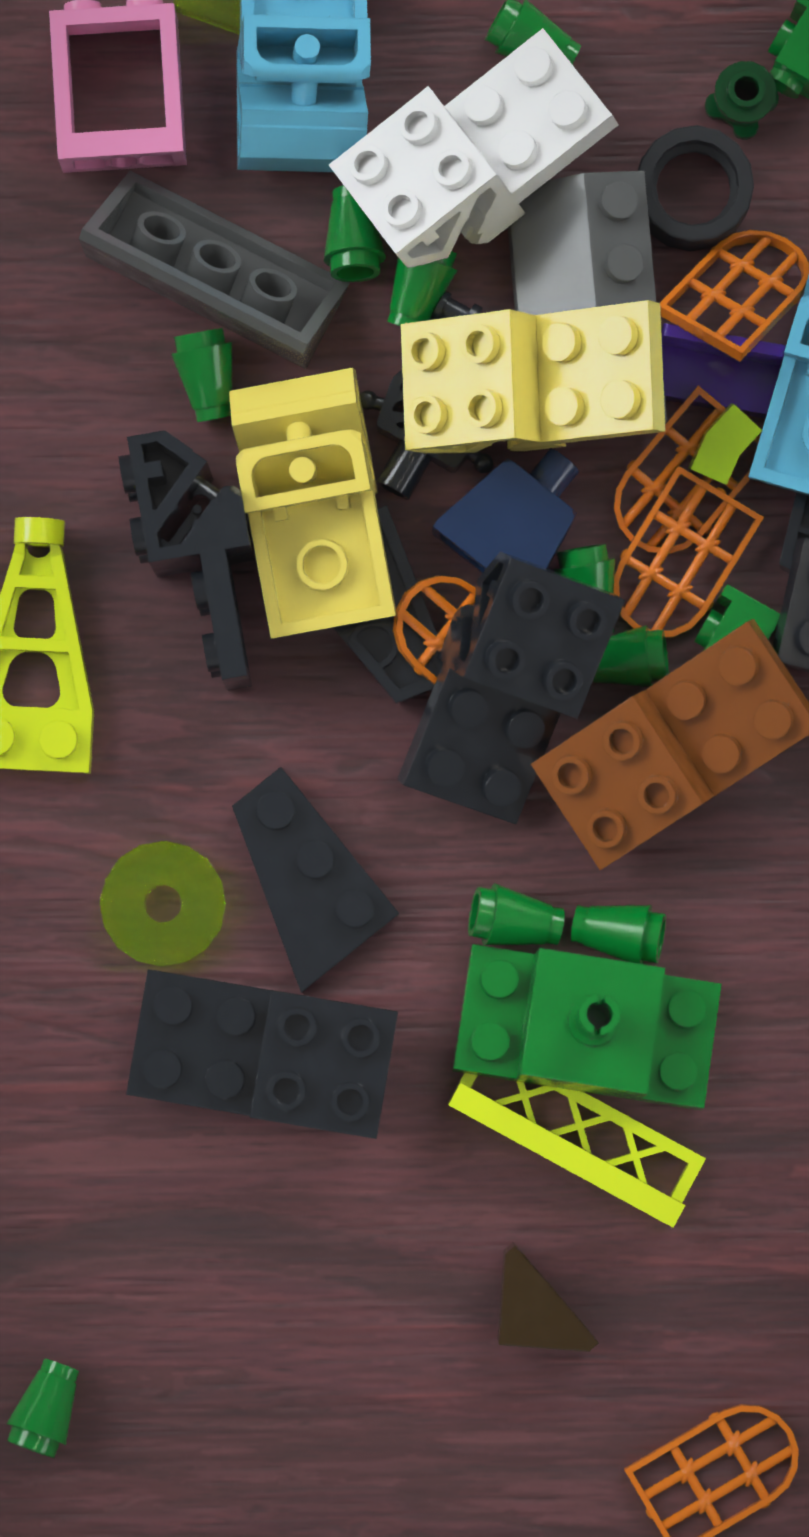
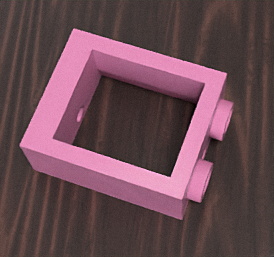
(119, 147)

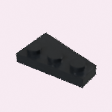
(374, 639)
(309, 878)

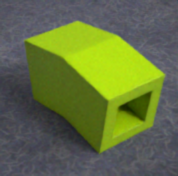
(723, 444)

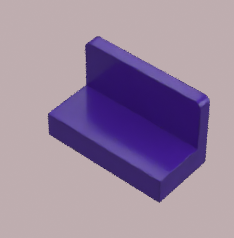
(743, 383)

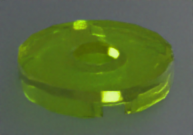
(126, 894)

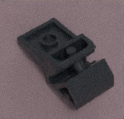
(182, 538)
(505, 681)
(262, 1053)

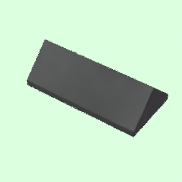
(213, 268)

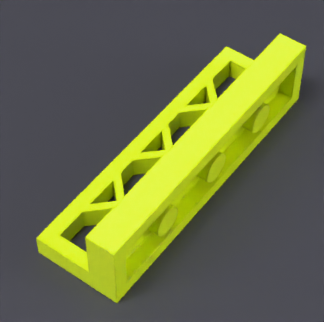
(581, 1160)

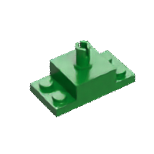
(587, 1025)

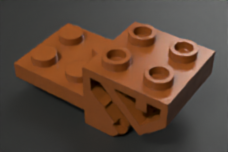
(676, 744)

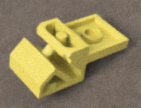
(532, 378)
(311, 502)

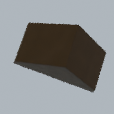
(534, 1312)

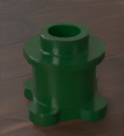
(737, 113)

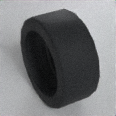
(733, 161)

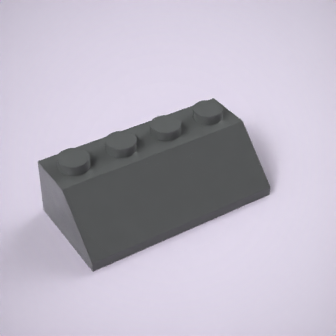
(583, 244)

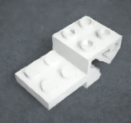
(477, 157)

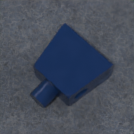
(512, 514)

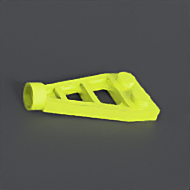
(62, 734)

